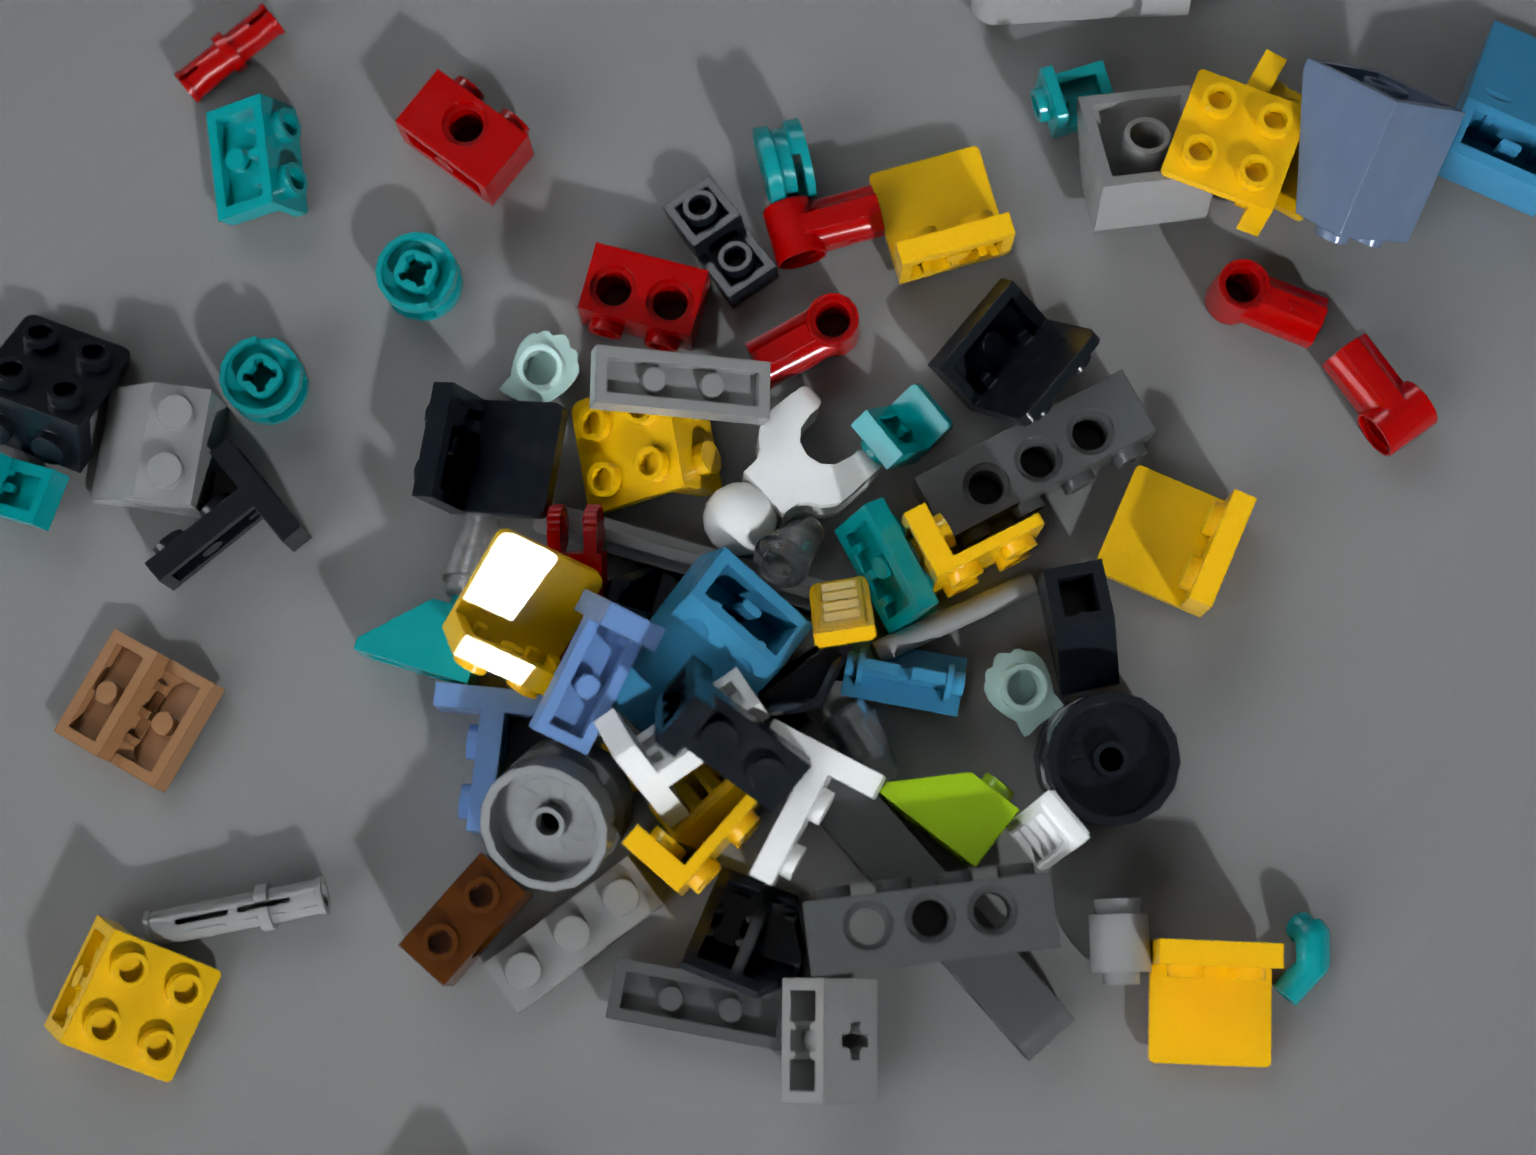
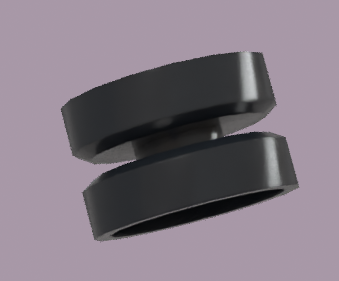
(1142, 758)

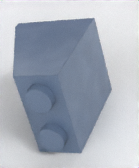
(1368, 152)

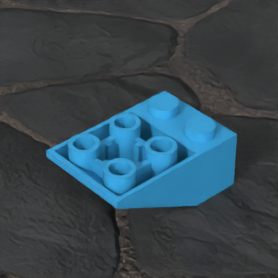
(1498, 132)
(724, 620)

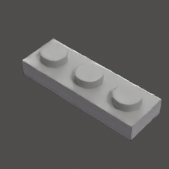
(679, 385)
(573, 934)

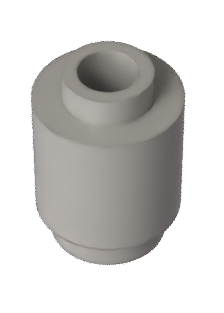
(1119, 940)

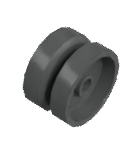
(556, 815)

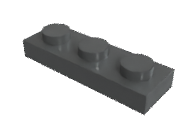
(693, 1005)

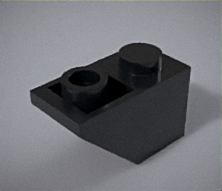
(1080, 626)

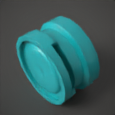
(776, 163)
(419, 276)
(264, 380)

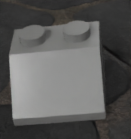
(1122, 156)
(159, 448)

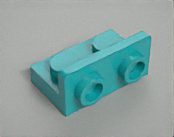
(256, 159)
(882, 555)

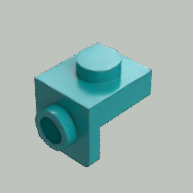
(1057, 95)
(904, 430)
(29, 492)

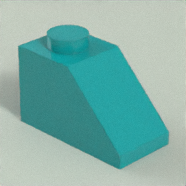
(417, 643)

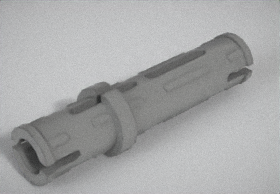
(304, 900)

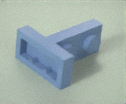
(592, 670)
(485, 742)

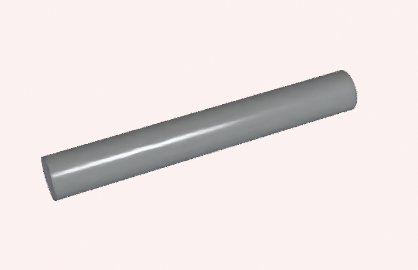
(954, 617)

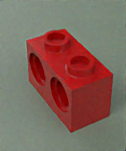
(650, 284)

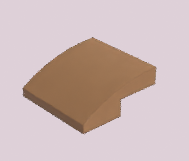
(139, 710)

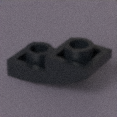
(721, 241)

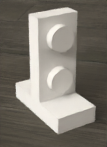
(654, 768)
(808, 802)

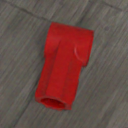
(807, 229)
(1271, 304)
(799, 343)
(1387, 407)

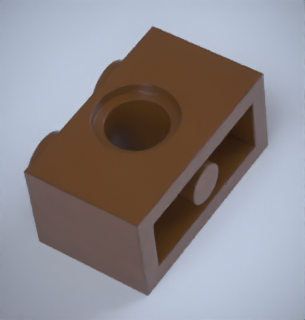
(465, 920)

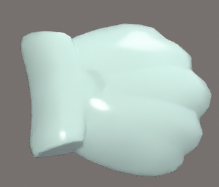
(542, 368)
(1021, 689)

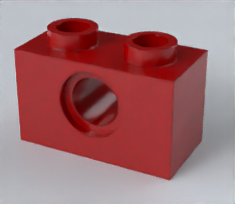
(480, 165)

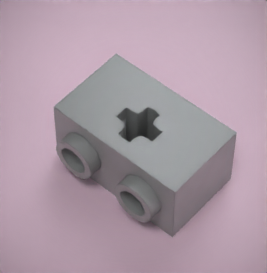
(829, 1041)

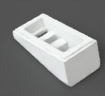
(1047, 830)

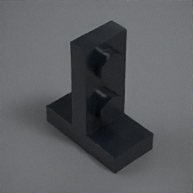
(225, 521)
(726, 736)

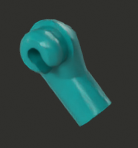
(1312, 957)

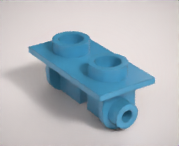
(911, 680)

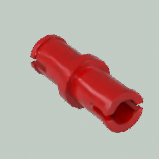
(229, 52)

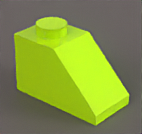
(955, 811)

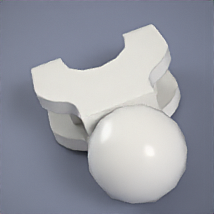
(784, 481)

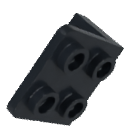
(1012, 357)
(52, 388)
(489, 454)

